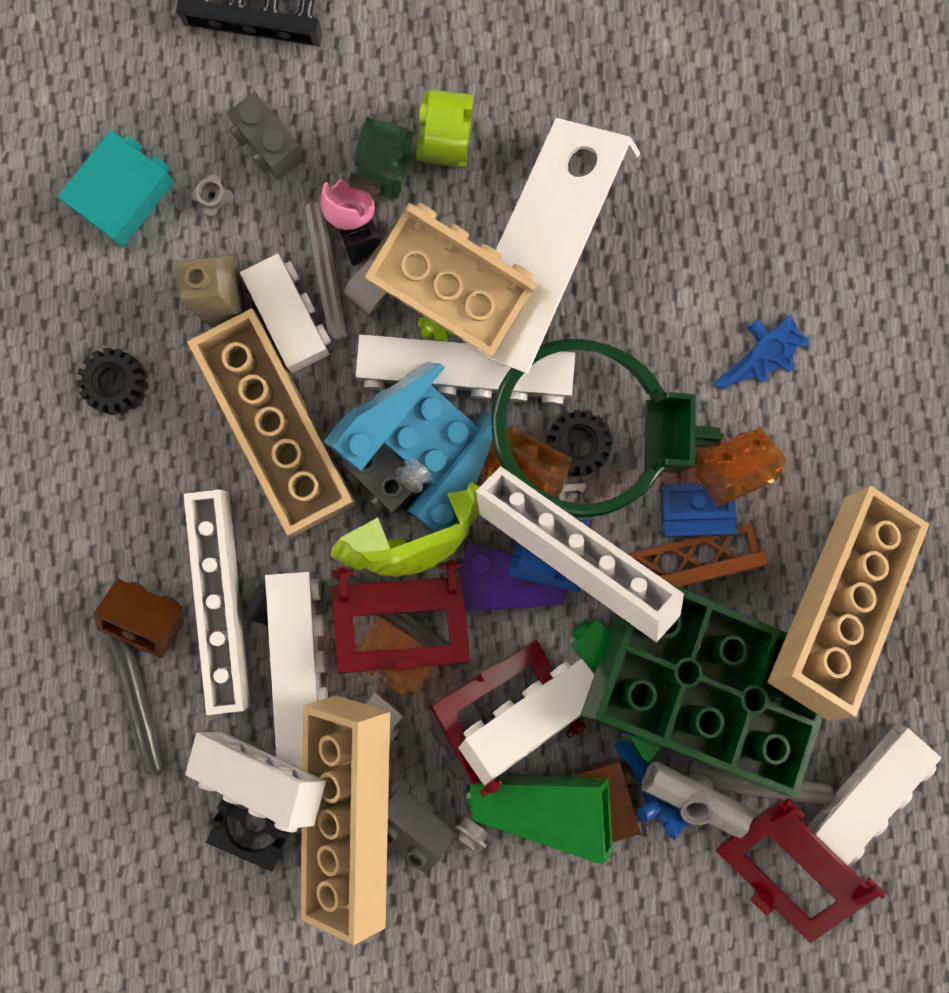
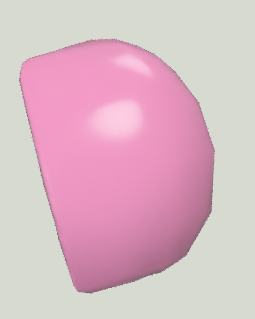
(346, 206)

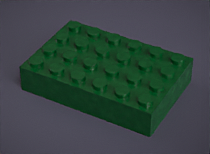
(706, 695)

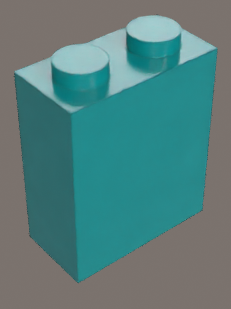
(117, 187)

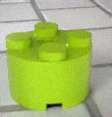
(445, 128)

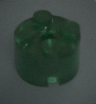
(381, 157)

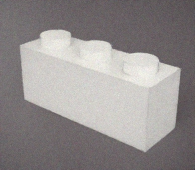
(286, 312)

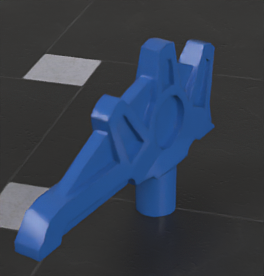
(770, 352)
(654, 807)

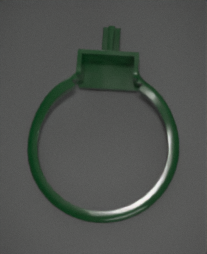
(669, 428)

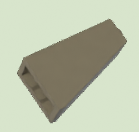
(212, 287)

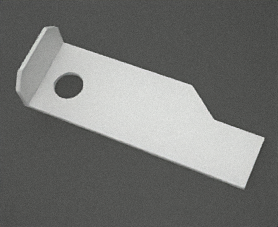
(553, 227)

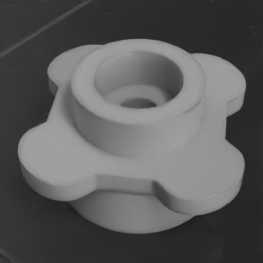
(210, 185)
(470, 834)

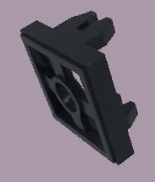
(222, 839)

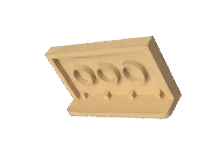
(451, 278)

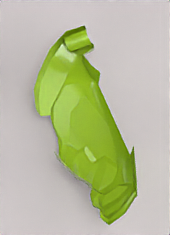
(396, 558)

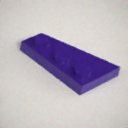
(490, 587)

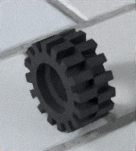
(93, 374)
(594, 427)

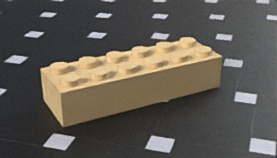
(271, 423)
(849, 605)
(348, 844)

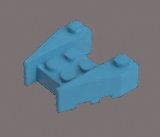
(422, 425)

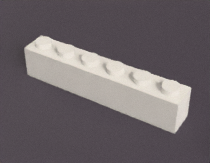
(390, 359)
(580, 554)
(217, 602)
(294, 656)

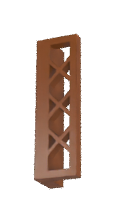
(706, 571)

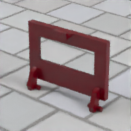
(394, 598)
(487, 680)
(785, 827)

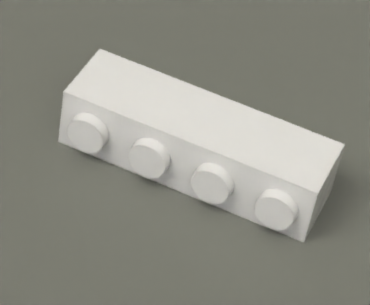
(528, 723)
(255, 780)
(874, 793)

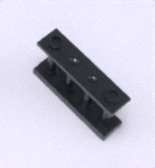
(262, 23)

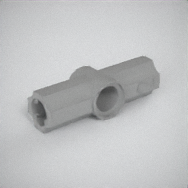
(697, 799)

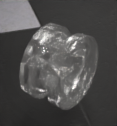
(413, 475)

